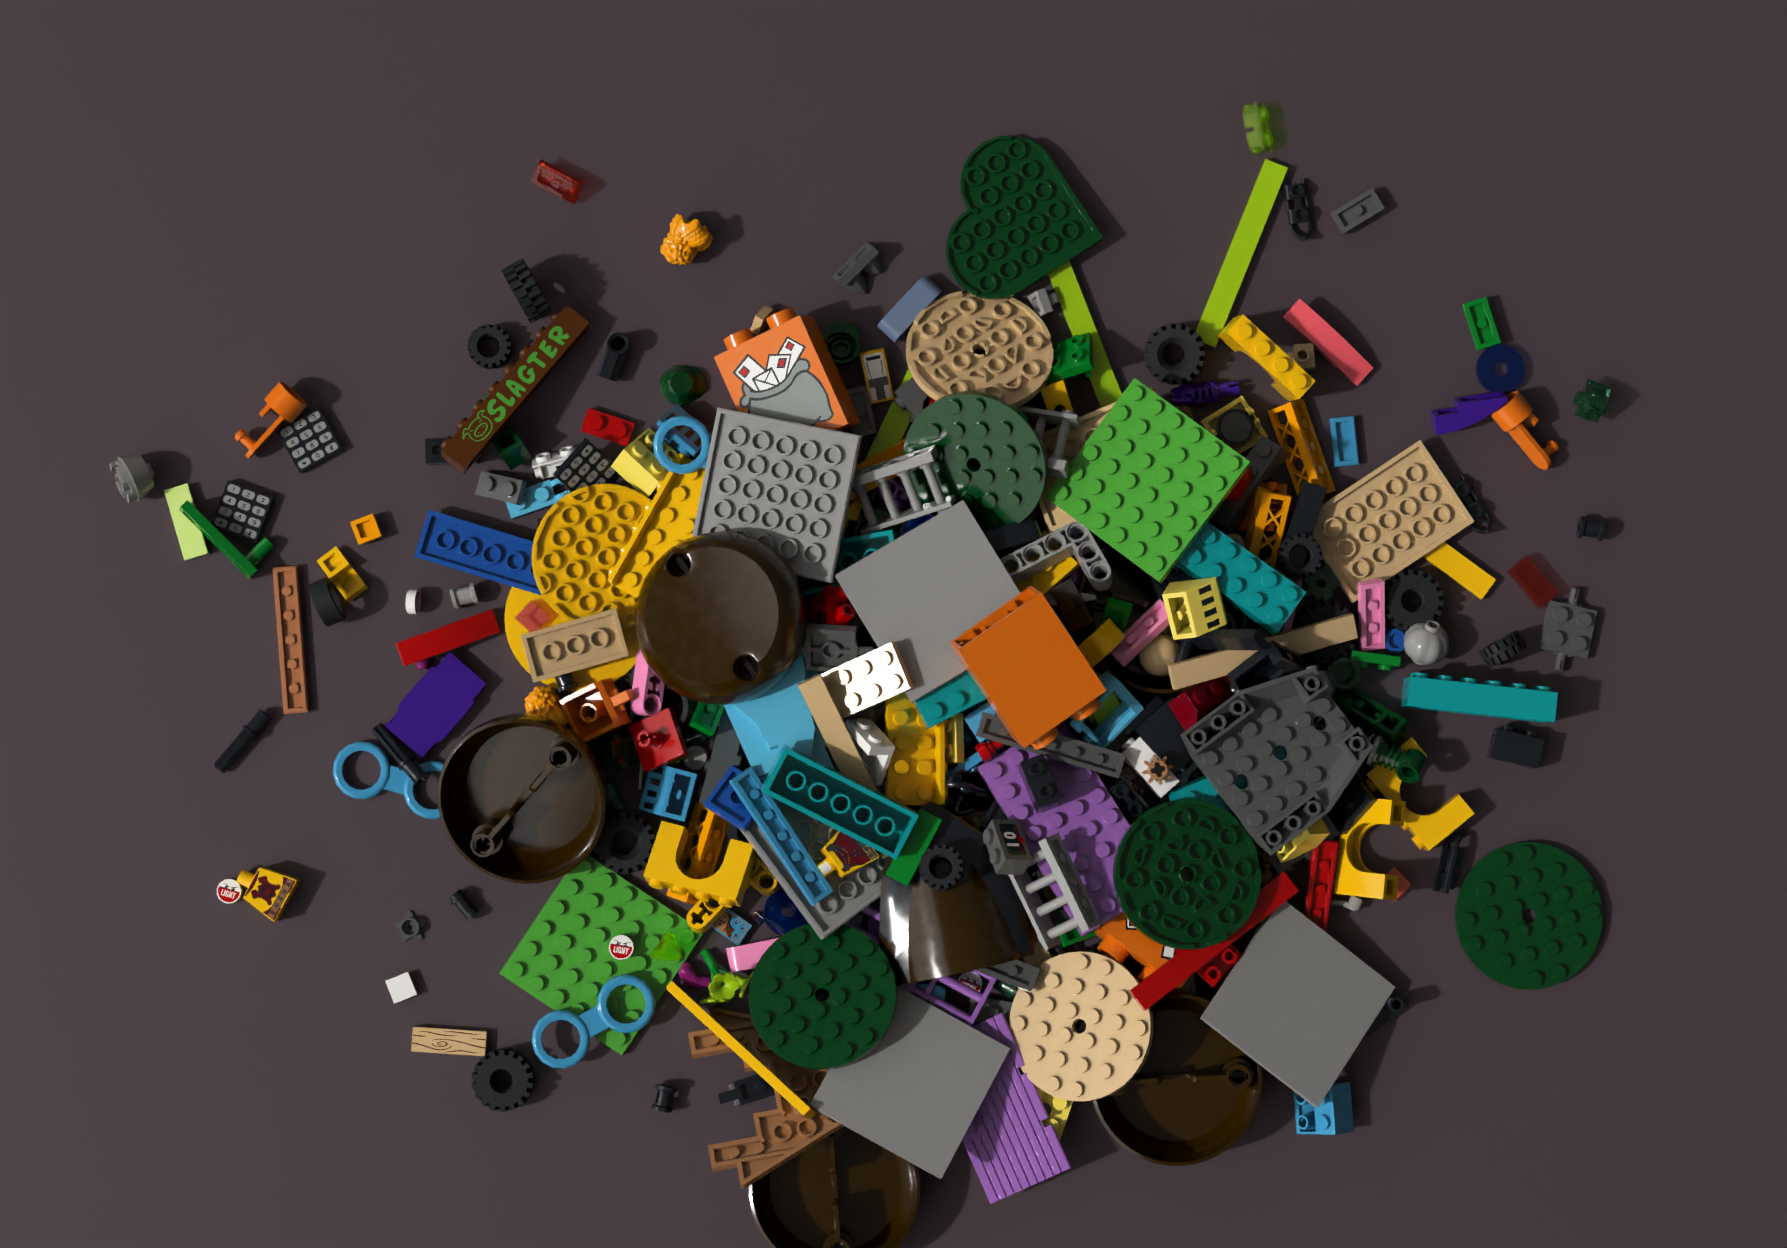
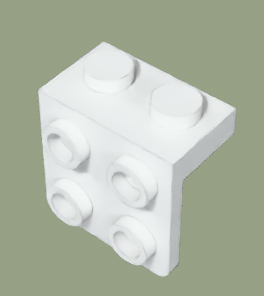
(873, 747)

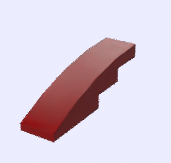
(447, 637)

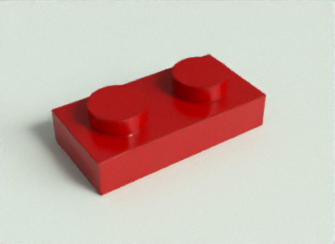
(607, 427)

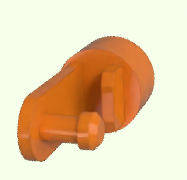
(285, 403)
(1515, 418)

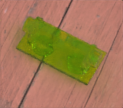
(1261, 136)

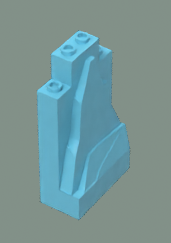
(776, 720)

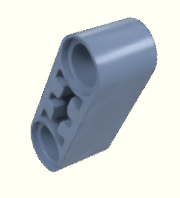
(902, 315)

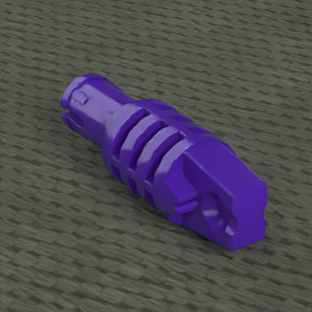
(1203, 392)

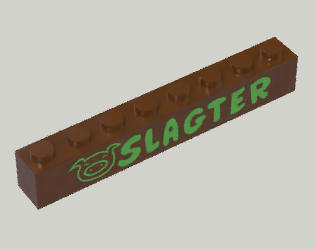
(514, 389)

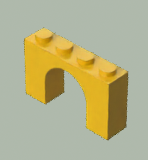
(1288, 376)
(1426, 829)
(1351, 873)
(724, 886)

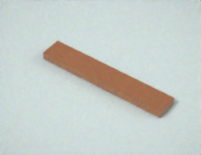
(290, 640)

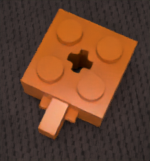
(597, 709)

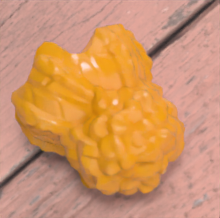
(685, 240)
(545, 702)

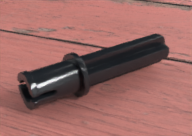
(242, 741)
(405, 761)

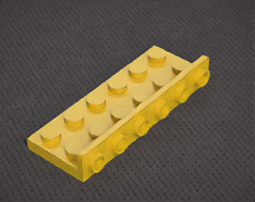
(665, 524)
(918, 760)

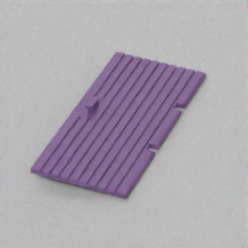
(1007, 1132)

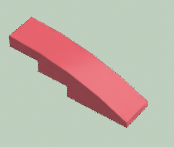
(1327, 342)

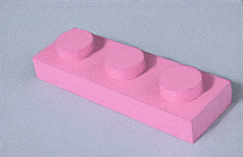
(1371, 614)
(1141, 633)

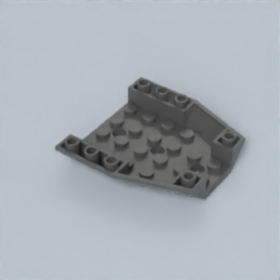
(1285, 793)

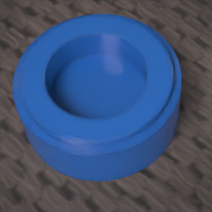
(1394, 640)

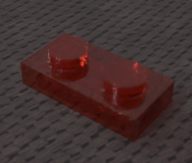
(557, 181)
(1532, 582)

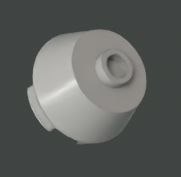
(133, 477)

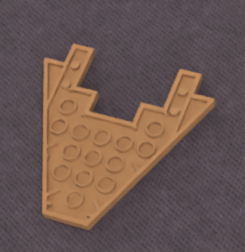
(779, 1132)

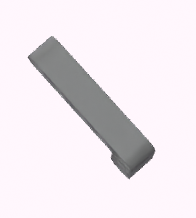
(1050, 557)

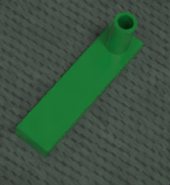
(246, 563)

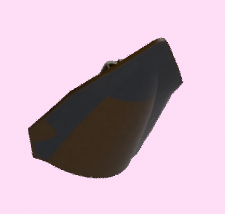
(956, 929)

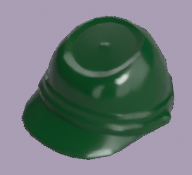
(843, 342)
(682, 384)

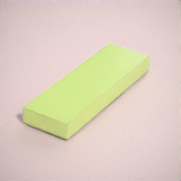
(189, 536)

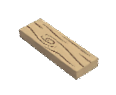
(449, 1041)

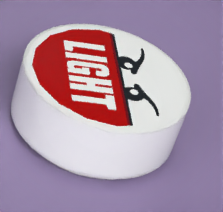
(413, 601)
(229, 891)
(621, 947)
(971, 979)

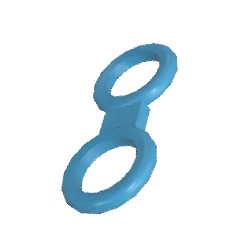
(658, 447)
(390, 778)
(593, 1021)

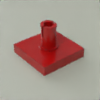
(658, 740)

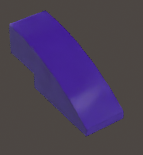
(1466, 412)

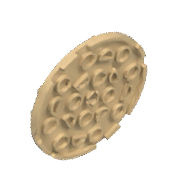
(956, 324)
(1115, 1033)

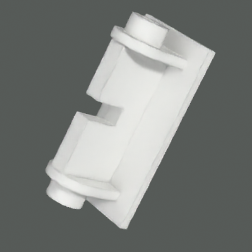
(547, 462)

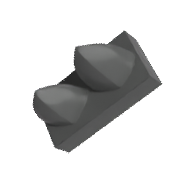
(850, 275)

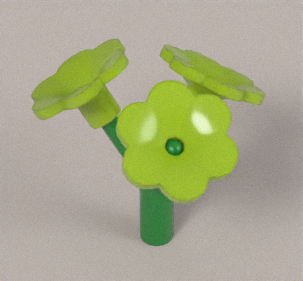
(723, 986)

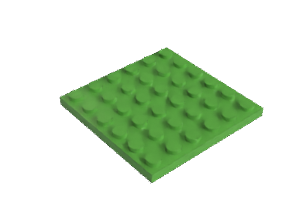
(1148, 480)
(568, 953)

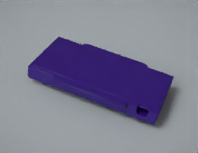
(436, 704)

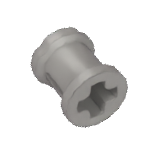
(464, 596)

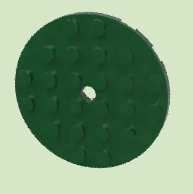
(1001, 439)
(1151, 882)
(1564, 923)
(830, 1031)

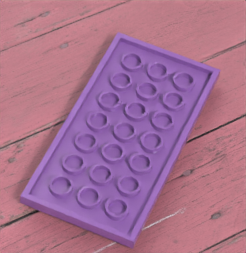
(1084, 819)

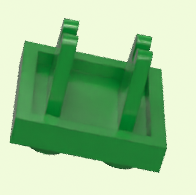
(1072, 358)

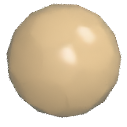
(1159, 654)

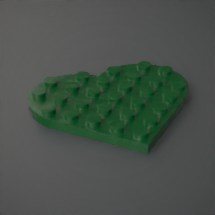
(1017, 220)

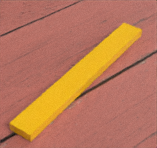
(740, 1050)

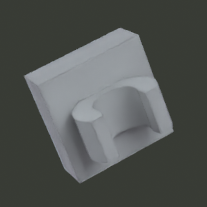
(1042, 303)

